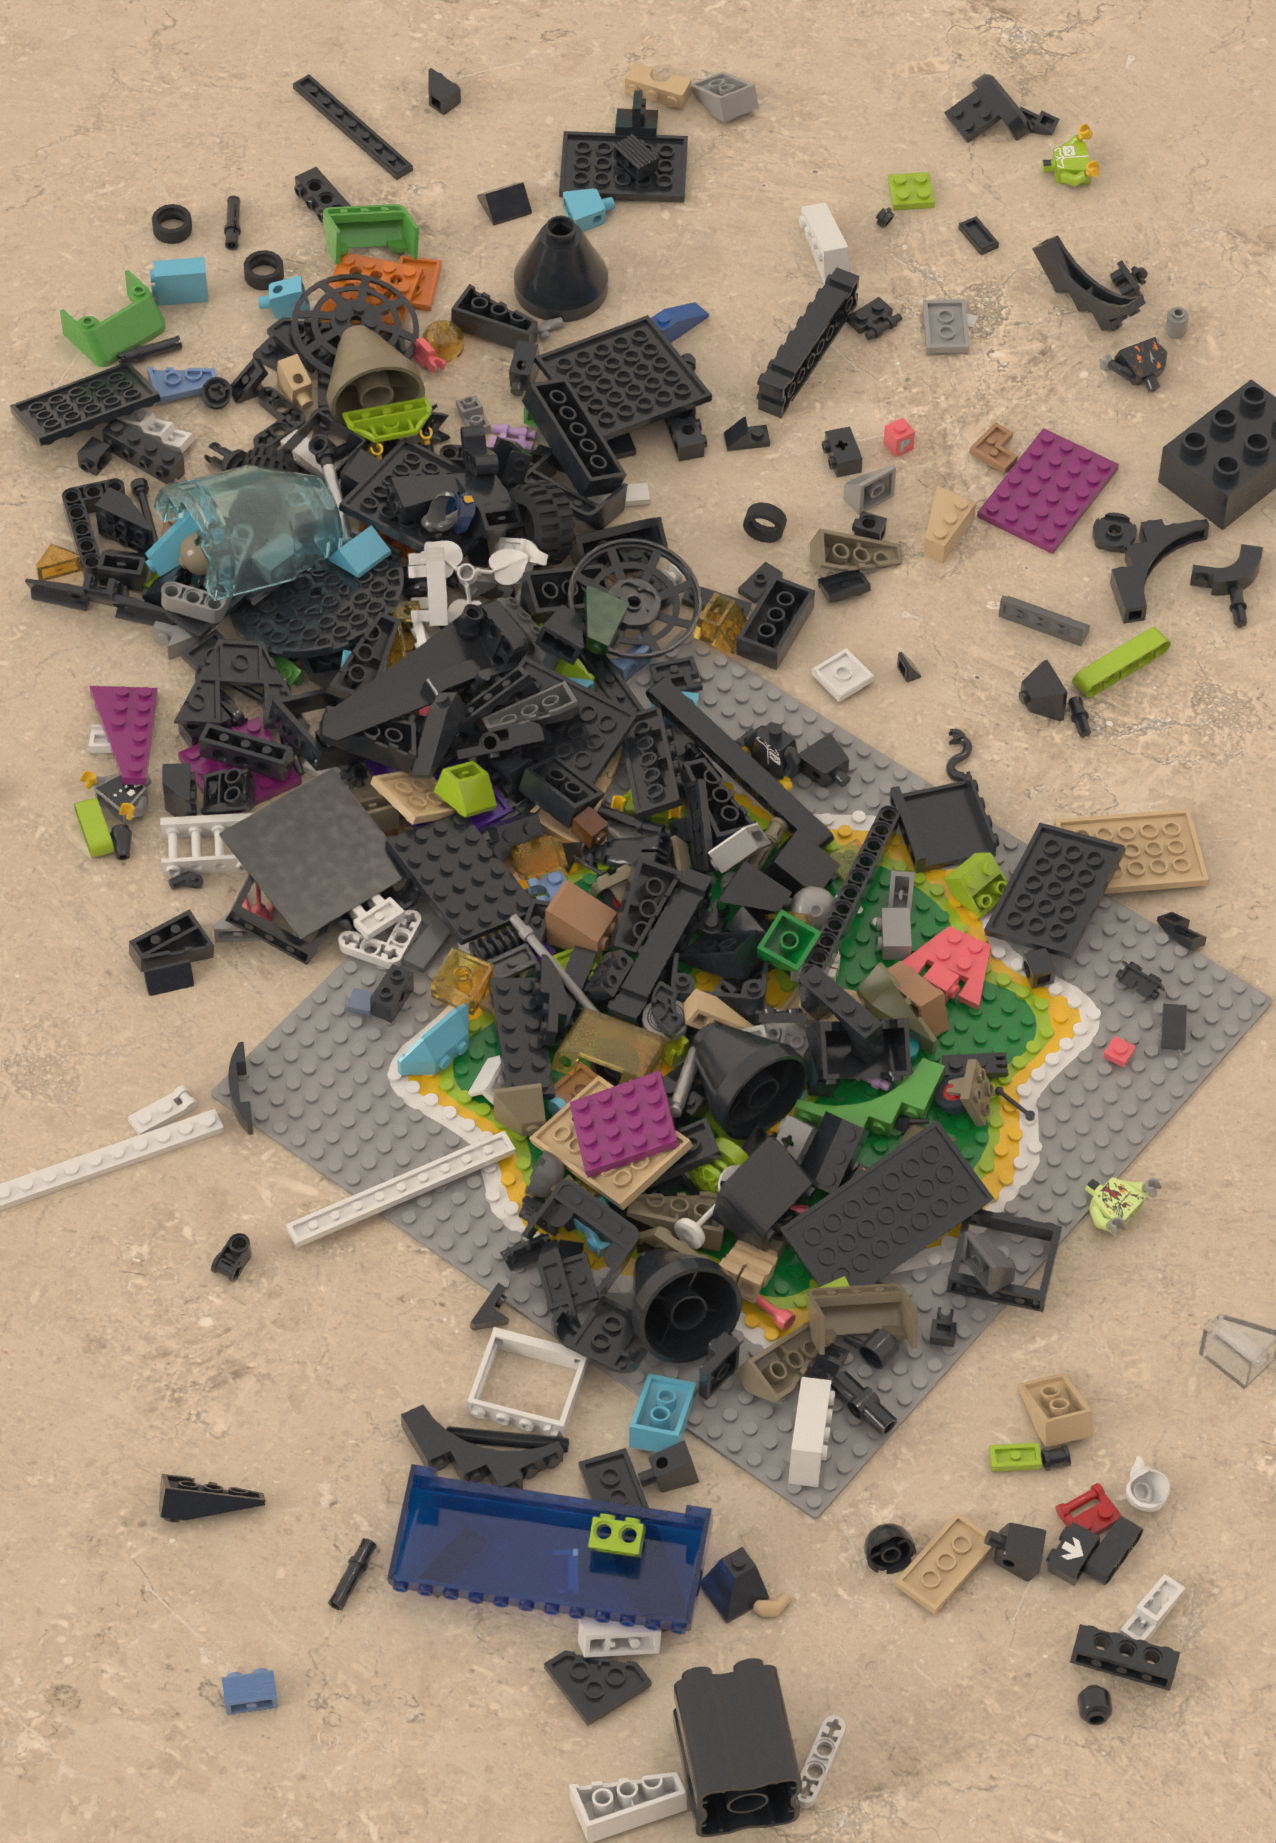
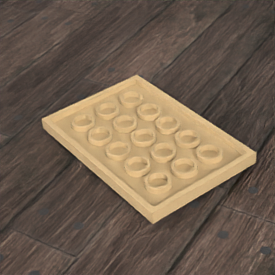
(1158, 846)
(619, 1184)

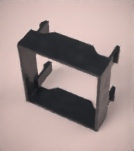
(313, 425)

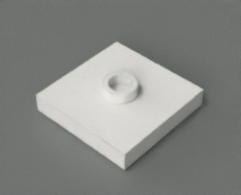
(842, 675)

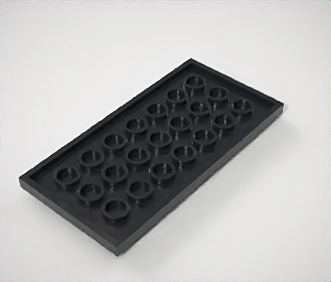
(888, 1211)

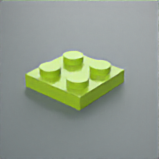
(911, 191)

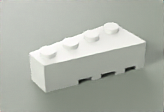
(824, 239)

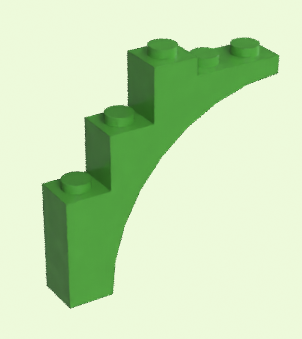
(880, 1114)

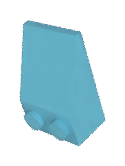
(661, 1413)

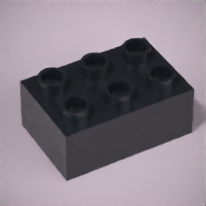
(1225, 457)

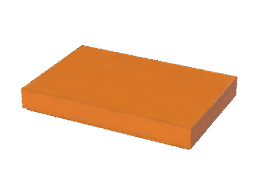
(427, 287)

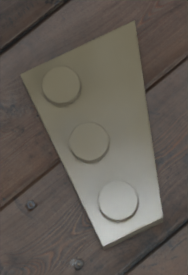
(662, 1239)

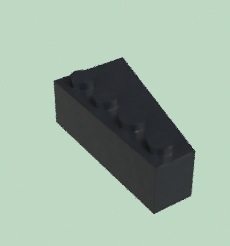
(725, 812)

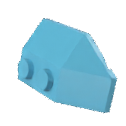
(438, 1045)

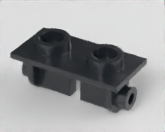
(1148, 985)
(525, 1252)

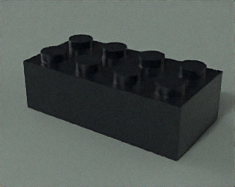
(775, 622)

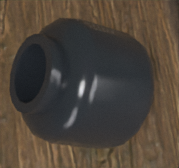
(1094, 1705)

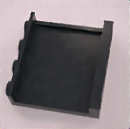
(944, 824)

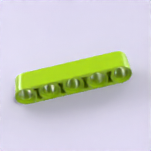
(1121, 662)

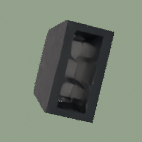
(522, 372)
(825, 762)
(670, 1469)
(1018, 1549)

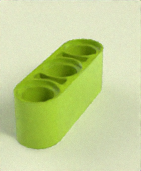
(94, 827)

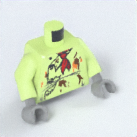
(1118, 1201)

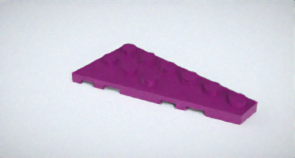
(128, 724)

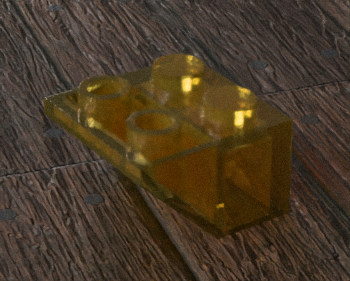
(720, 623)
(538, 857)

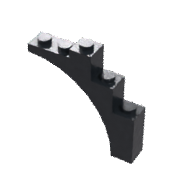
(1087, 294)
(1141, 559)
(471, 1462)

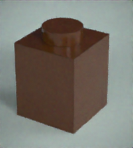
(590, 828)

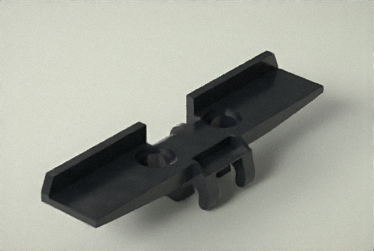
(114, 595)

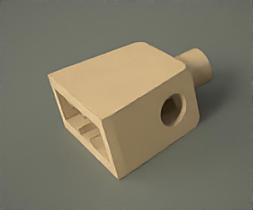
(294, 381)

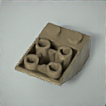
(377, 807)

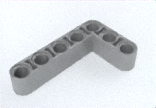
(203, 605)

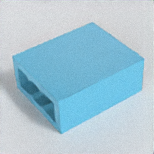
(179, 281)

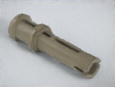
(774, 834)

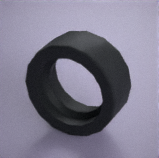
(175, 235)
(260, 258)
(768, 512)

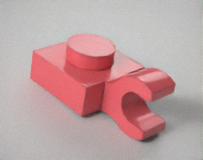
(425, 356)

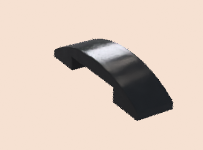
(241, 1109)

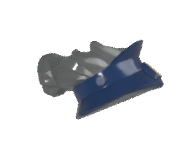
(450, 511)

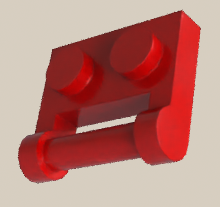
(1095, 1519)

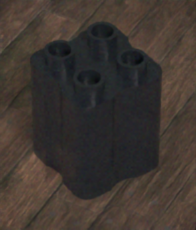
(736, 1748)

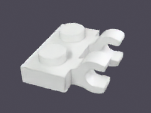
(380, 917)

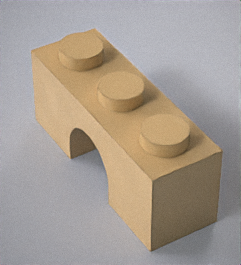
(670, 93)

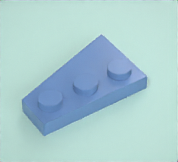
(179, 384)

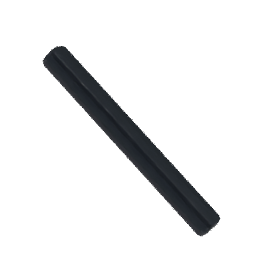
(506, 1439)

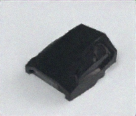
(228, 791)

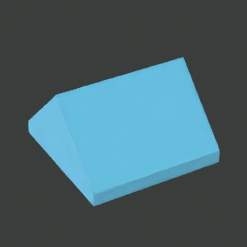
(361, 552)

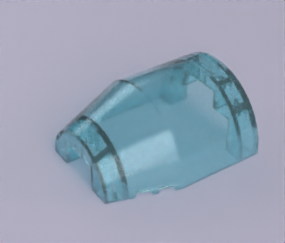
(256, 525)

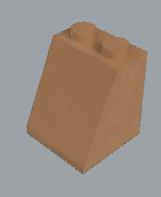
(579, 920)

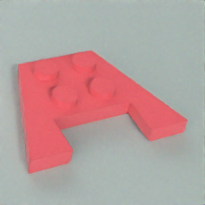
(959, 954)

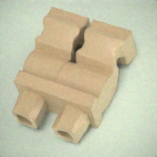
(752, 1267)

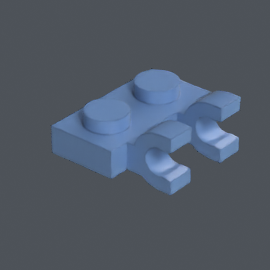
(547, 883)

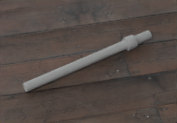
(528, 935)

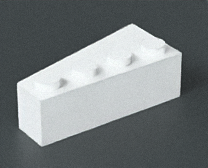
(811, 1431)
(626, 1804)

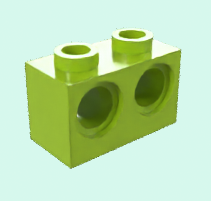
(615, 1543)

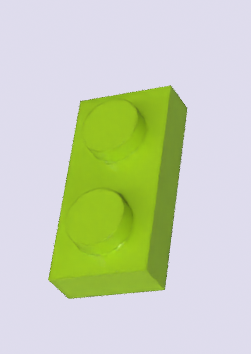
(1015, 1457)

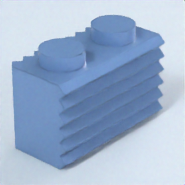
(249, 1691)

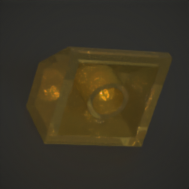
(462, 980)

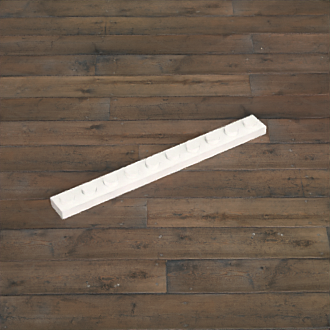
(109, 1159)
(400, 1189)

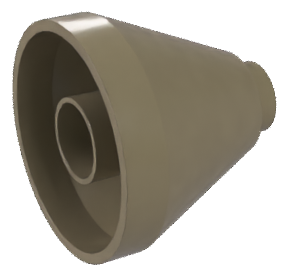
(370, 374)

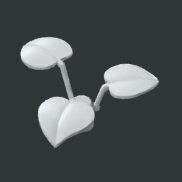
(507, 568)

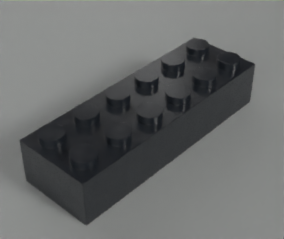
(573, 437)

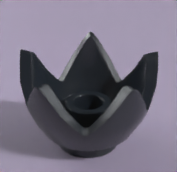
(435, 421)

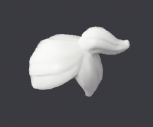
(1147, 1487)

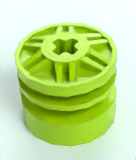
(707, 1176)

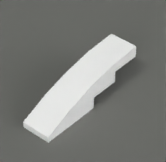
(159, 430)
(1153, 1610)

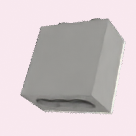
(738, 848)

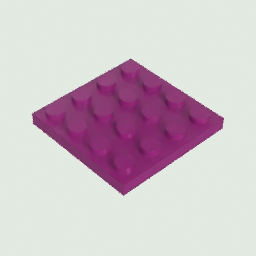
(266, 786)
(624, 1124)

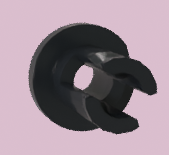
(230, 460)

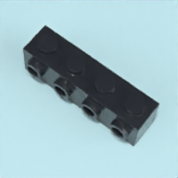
(143, 452)

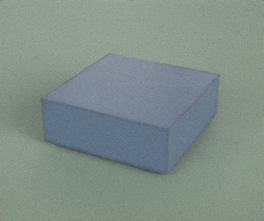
(360, 1002)

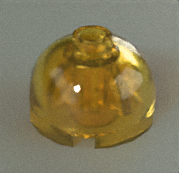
(445, 339)

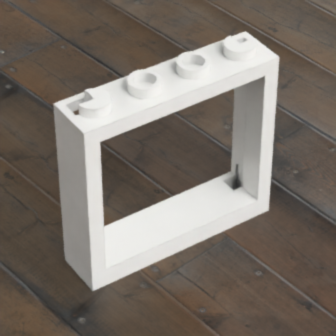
(535, 1349)

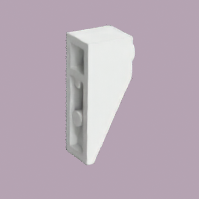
(614, 1639)

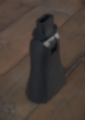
(624, 851)

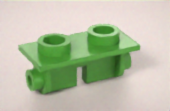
(288, 670)

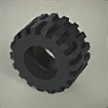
(270, 458)

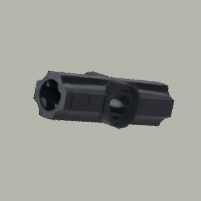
(863, 1403)

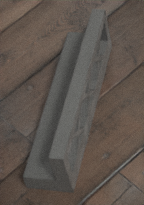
(1043, 620)

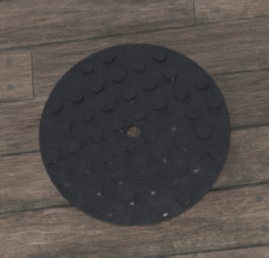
(309, 626)

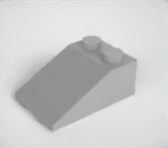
(726, 96)

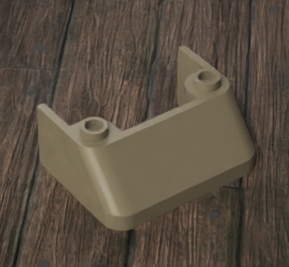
(860, 1311)

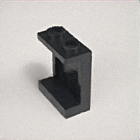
(512, 462)

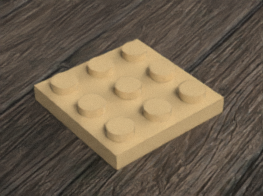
(412, 796)

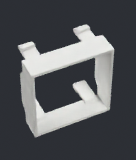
(436, 582)

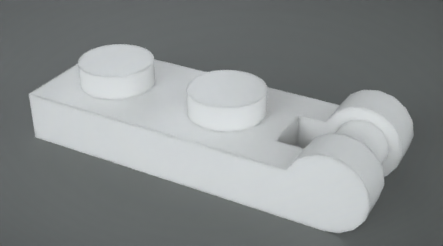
(163, 1111)

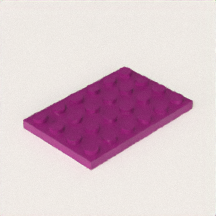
(1047, 491)

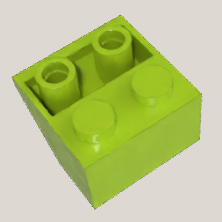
(466, 789)
(977, 883)

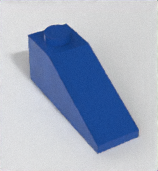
(679, 319)

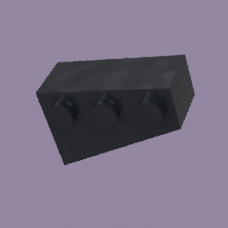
(506, 772)
(172, 942)

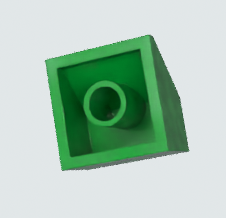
(787, 942)

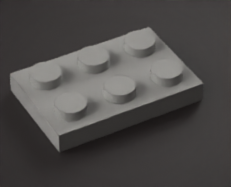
(946, 326)

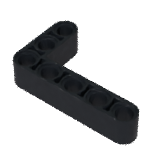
(77, 504)

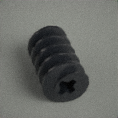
(496, 944)

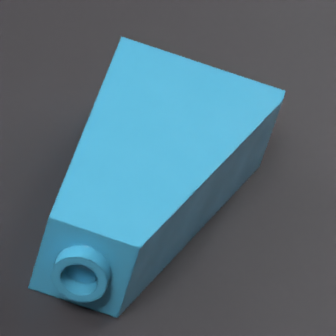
(165, 552)

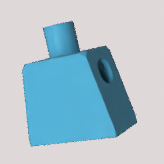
(587, 207)
(284, 296)

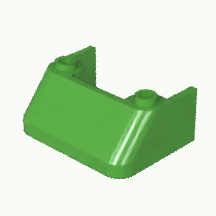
(370, 227)
(121, 331)

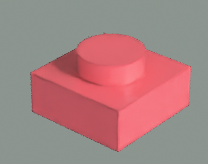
(1119, 1051)

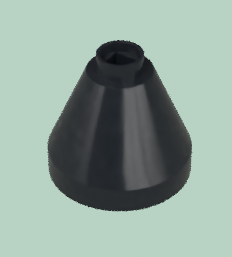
(561, 273)
(748, 1078)
(682, 1304)

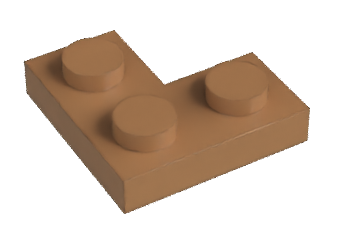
(991, 448)

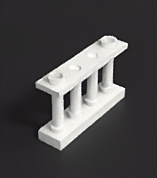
(196, 828)

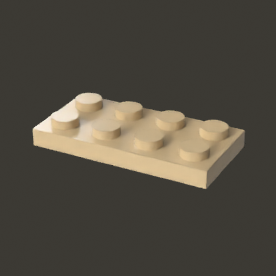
(944, 1563)

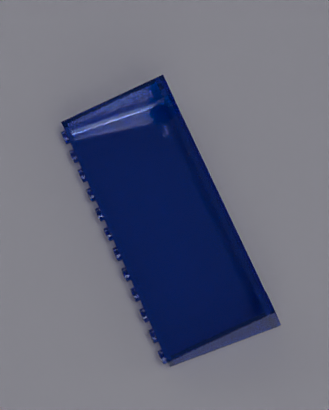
(520, 1546)

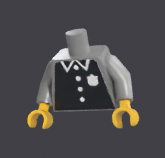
(119, 799)

